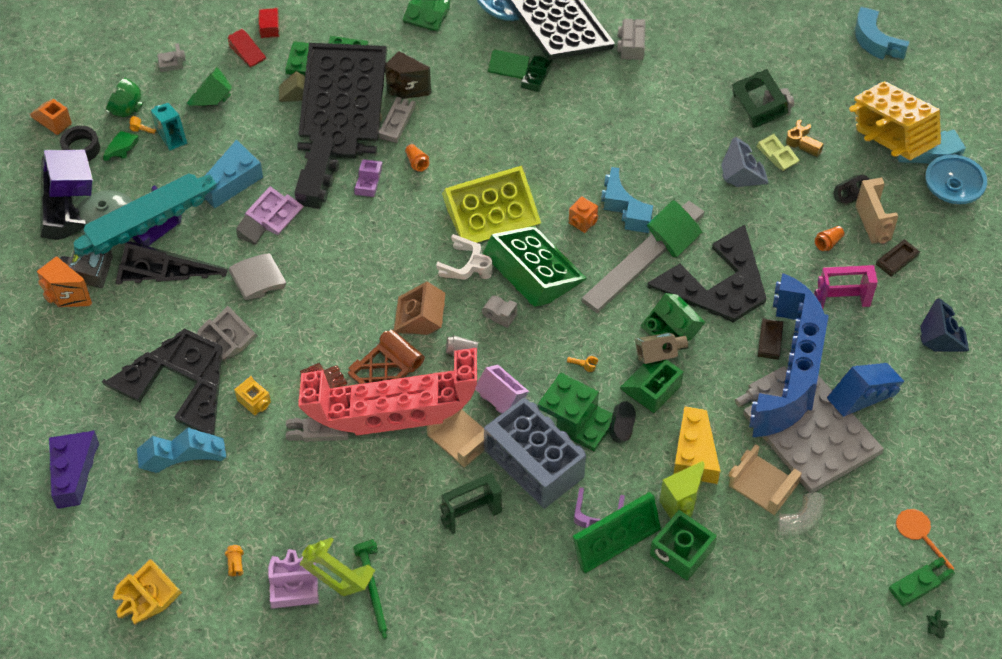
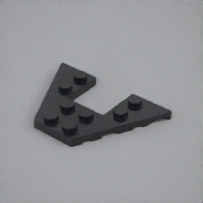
(730, 297)
(186, 356)

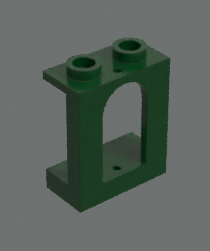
(764, 113)
(491, 496)

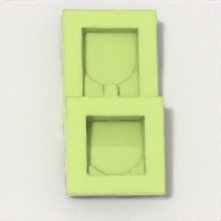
(779, 155)

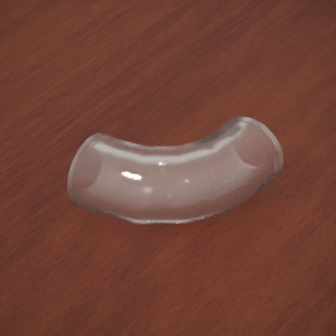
(805, 519)

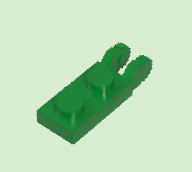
(920, 582)

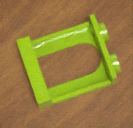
(352, 580)

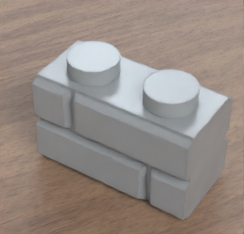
(632, 39)

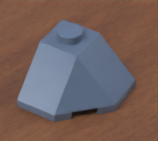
(741, 167)

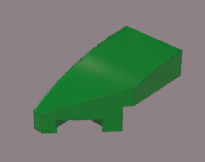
(120, 145)

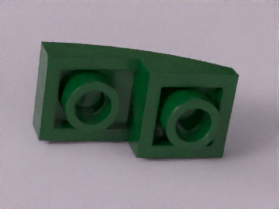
(536, 74)

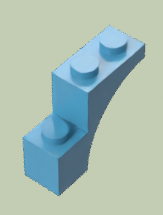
(615, 198)
(189, 445)

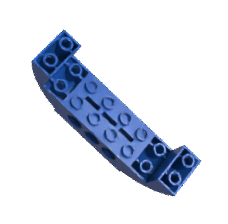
(776, 413)

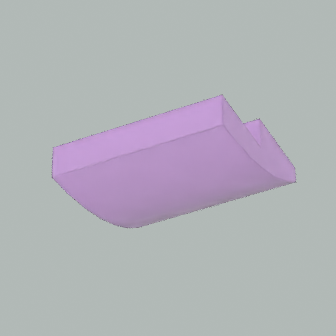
(274, 210)

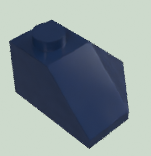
(941, 330)

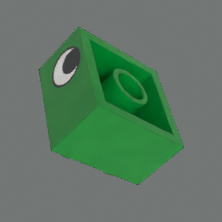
(683, 545)

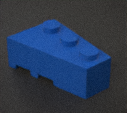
(864, 387)

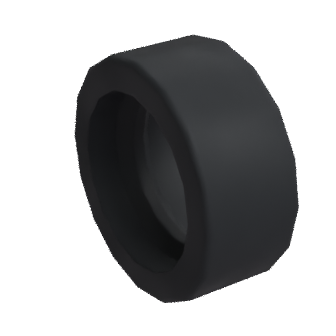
(81, 132)

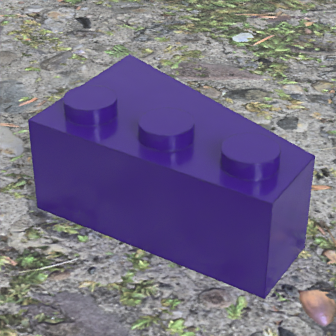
(70, 465)

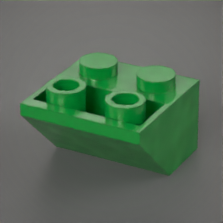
(673, 317)
(654, 384)

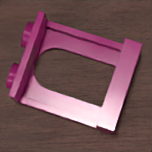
(865, 289)

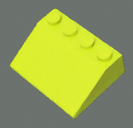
(491, 205)

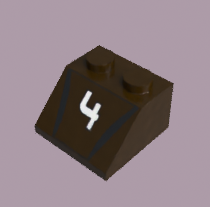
(407, 77)

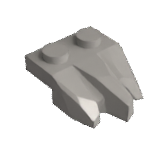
(228, 332)

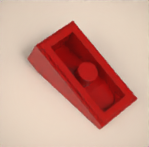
(268, 23)
(245, 48)

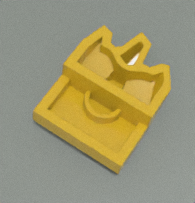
(145, 593)

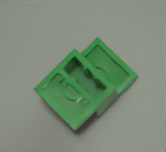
(576, 411)

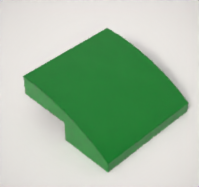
(674, 228)

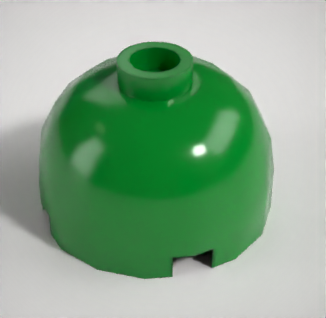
(125, 99)

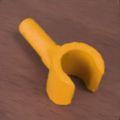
(135, 125)
(585, 363)

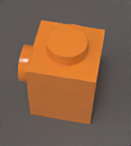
(583, 214)

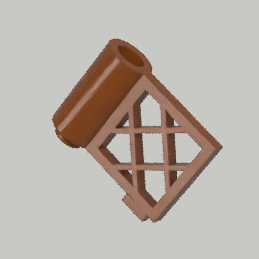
(396, 350)

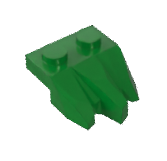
(426, 13)

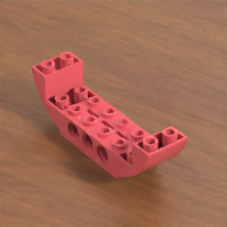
(393, 402)

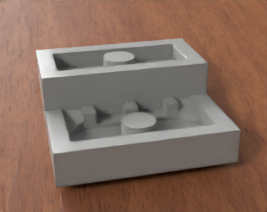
(257, 276)

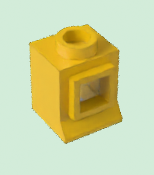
(252, 396)

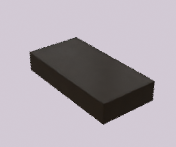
(897, 258)
(770, 339)

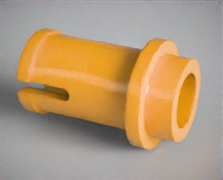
(234, 555)

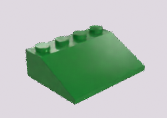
(532, 265)

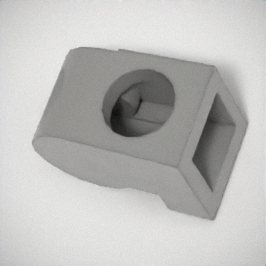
(500, 310)

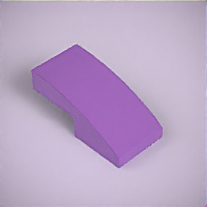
(368, 178)

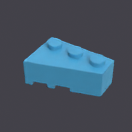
(233, 174)

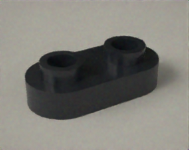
(849, 189)

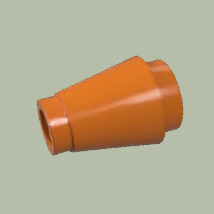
(417, 158)
(828, 238)

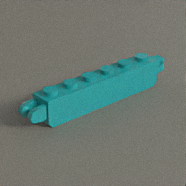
(143, 214)

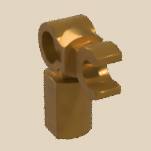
(796, 138)

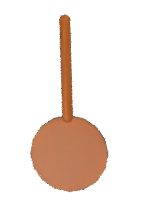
(915, 526)

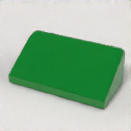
(508, 64)

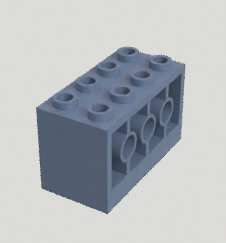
(534, 452)

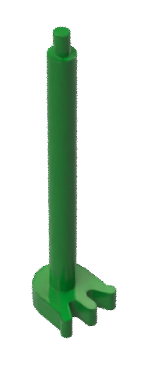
(363, 550)

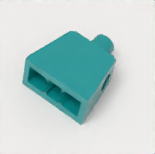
(167, 117)

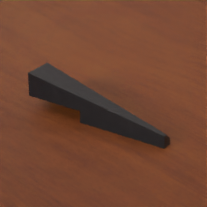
(58, 213)
(148, 263)

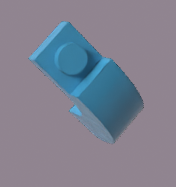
(874, 40)

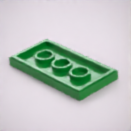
(617, 532)

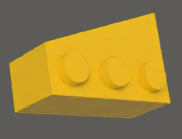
(697, 445)

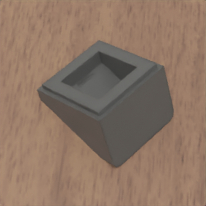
(250, 230)

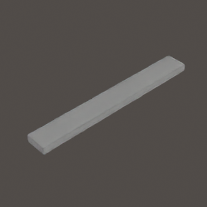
(631, 267)

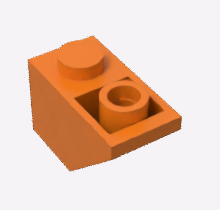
(52, 116)

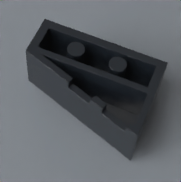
(318, 172)

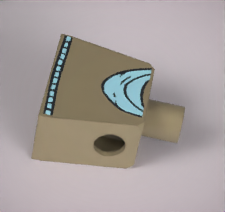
(650, 347)

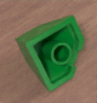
(212, 90)

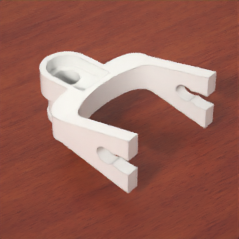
(478, 263)

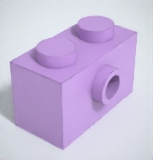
(500, 388)

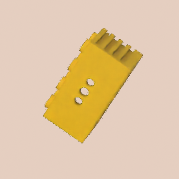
(897, 120)

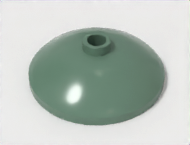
(100, 205)

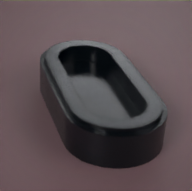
(622, 422)

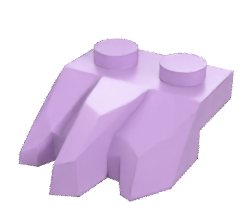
(291, 582)

